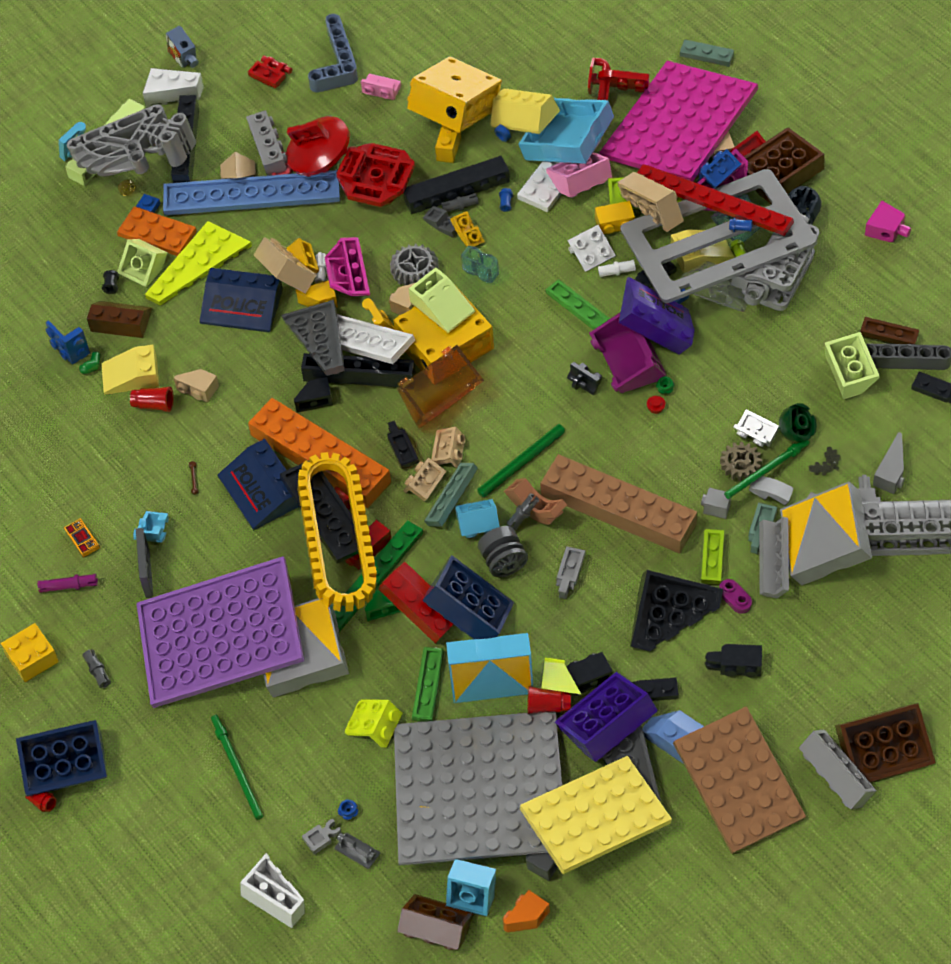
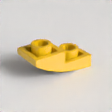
(467, 232)

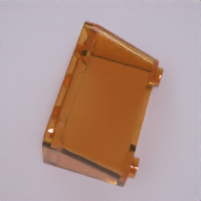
(438, 385)

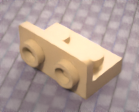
(448, 446)
(425, 479)

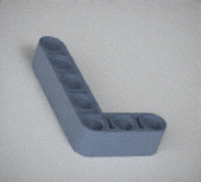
(345, 70)

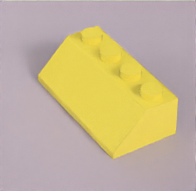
(523, 110)

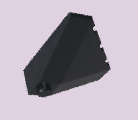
(667, 606)

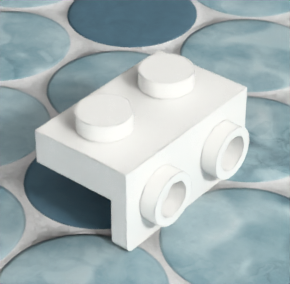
(757, 428)

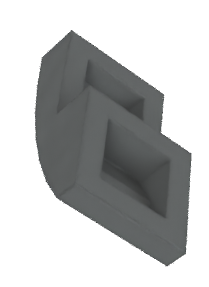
(440, 220)

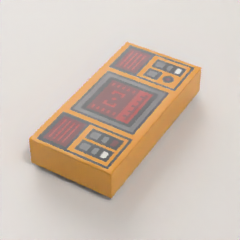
(81, 537)

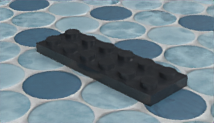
(332, 515)

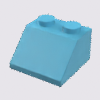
(477, 517)

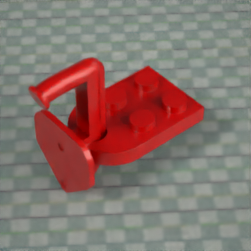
(614, 78)

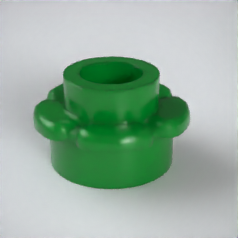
(665, 381)

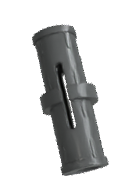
(460, 203)
(523, 511)
(96, 668)

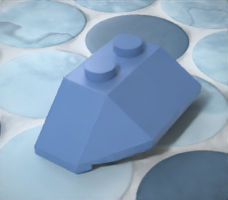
(667, 728)

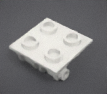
(591, 248)

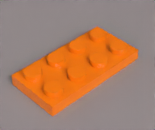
(157, 230)

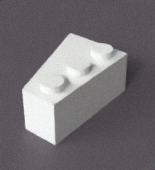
(167, 85)
(272, 892)

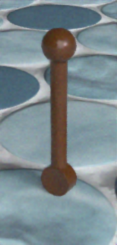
(192, 465)

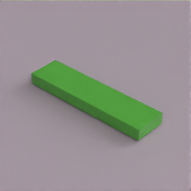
(576, 304)
(427, 684)

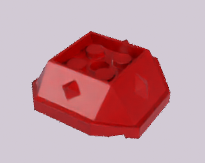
(375, 173)

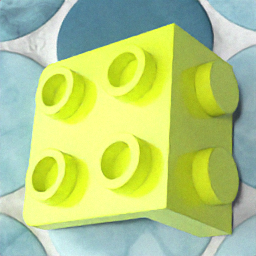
(375, 720)

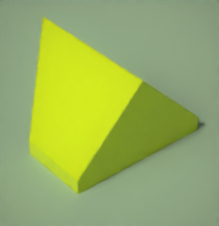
(557, 677)

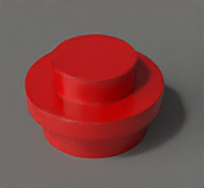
(656, 404)

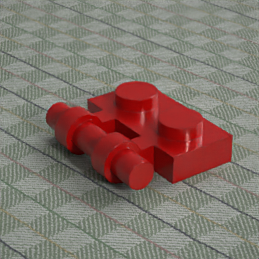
(267, 74)

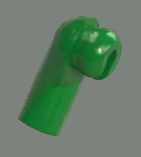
(91, 365)

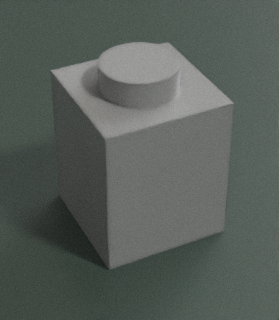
(716, 503)

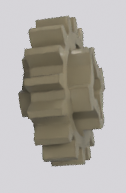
(740, 460)

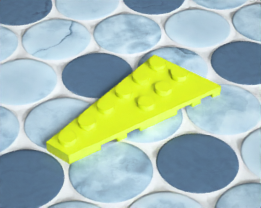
(205, 251)

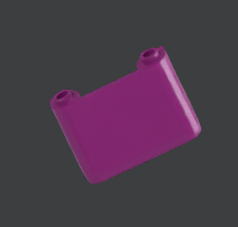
(627, 355)

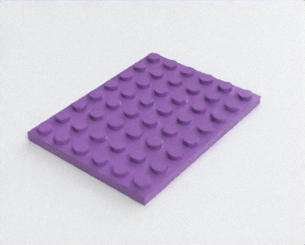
(219, 632)

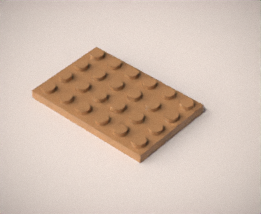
(739, 780)

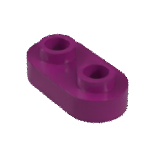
(733, 595)

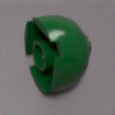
(797, 423)

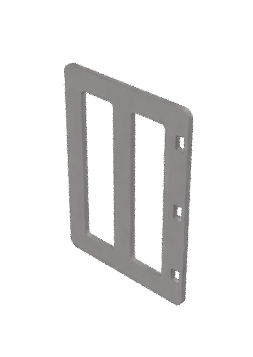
(652, 259)

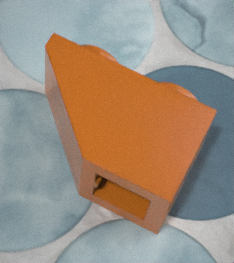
(527, 913)

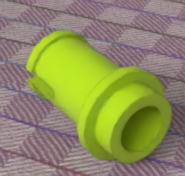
(738, 247)

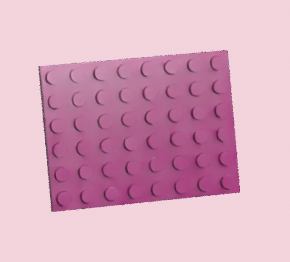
(679, 120)

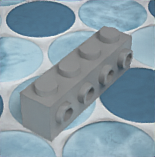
(266, 142)
(837, 769)

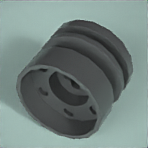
(502, 551)

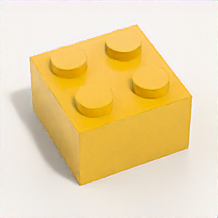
(29, 652)

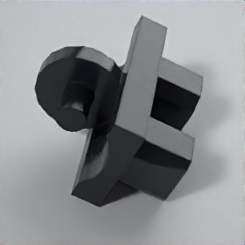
(583, 378)

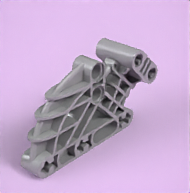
(124, 142)

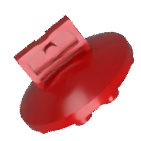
(317, 145)

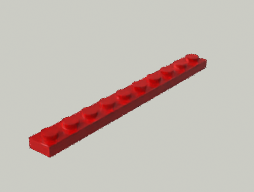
(719, 201)

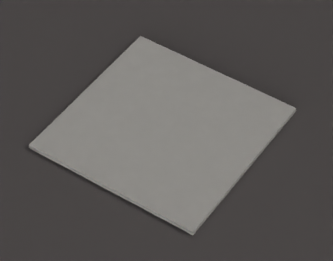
(472, 785)

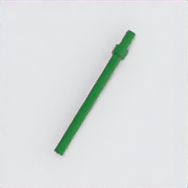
(792, 451)
(222, 735)

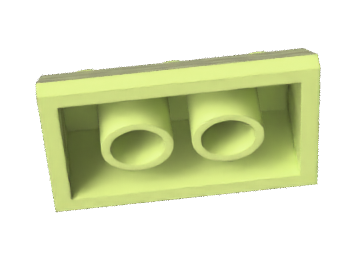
(851, 364)

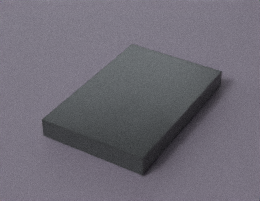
(144, 563)

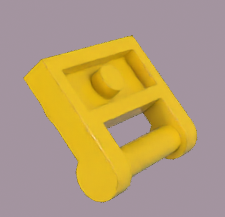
(379, 316)

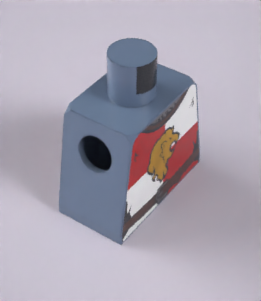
(181, 47)

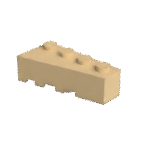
(652, 199)
(284, 265)

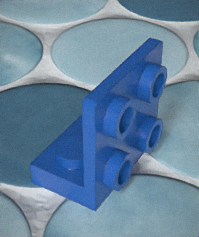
(719, 169)

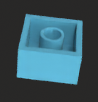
(470, 887)

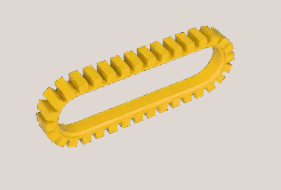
(361, 529)

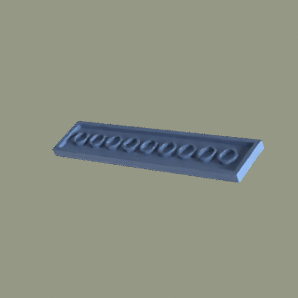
(250, 193)

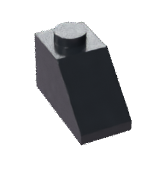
(314, 395)

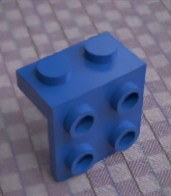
(71, 346)

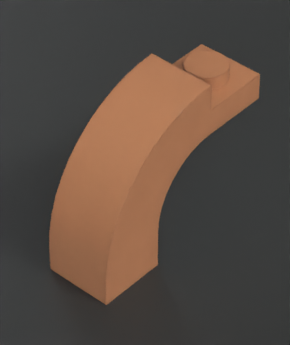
(544, 511)

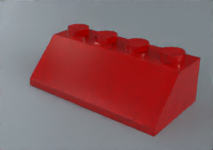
(406, 591)

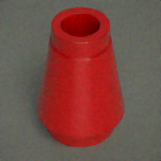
(44, 802)

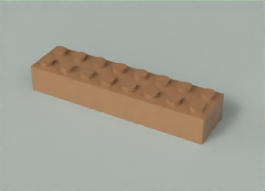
(619, 503)

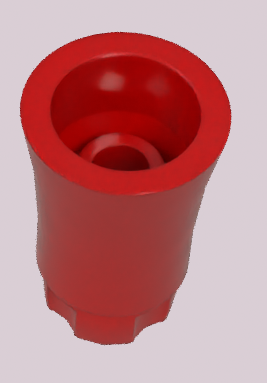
(153, 398)
(547, 700)

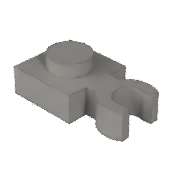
(319, 838)

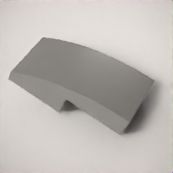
(770, 487)

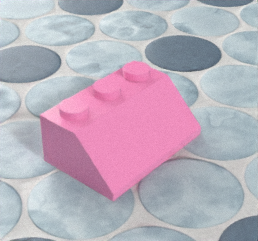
(578, 177)

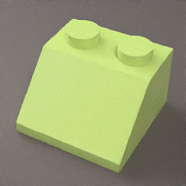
(141, 261)

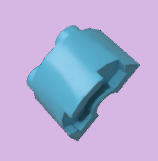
(153, 526)

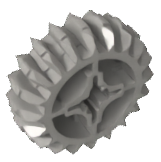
(404, 263)

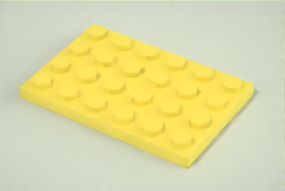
(595, 814)

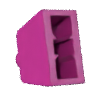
(887, 223)

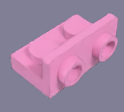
(380, 86)

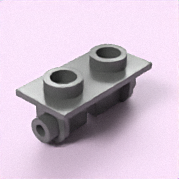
(356, 850)

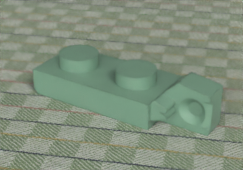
(762, 512)

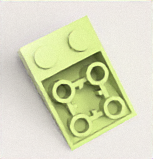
(440, 300)

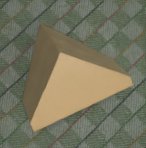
(237, 167)

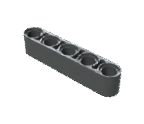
(910, 356)

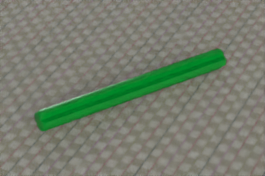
(521, 460)

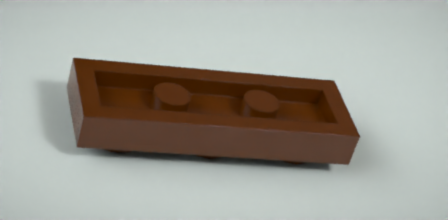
(888, 332)

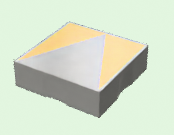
(826, 533)
(321, 651)

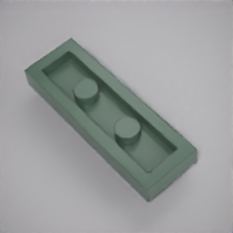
(706, 53)

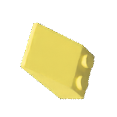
(715, 253)
(131, 370)

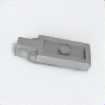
(569, 570)

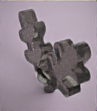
(831, 458)

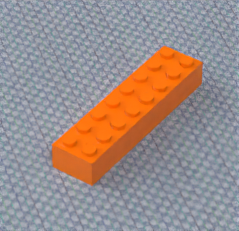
(300, 439)

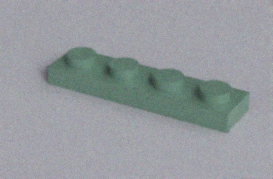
(451, 494)

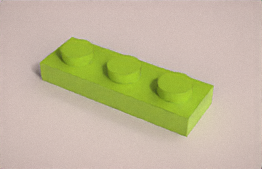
(712, 556)

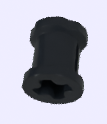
(110, 282)

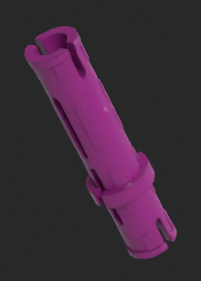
(67, 583)

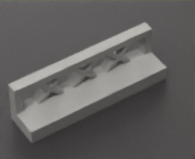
(774, 557)

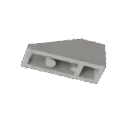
(890, 472)

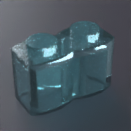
(480, 264)

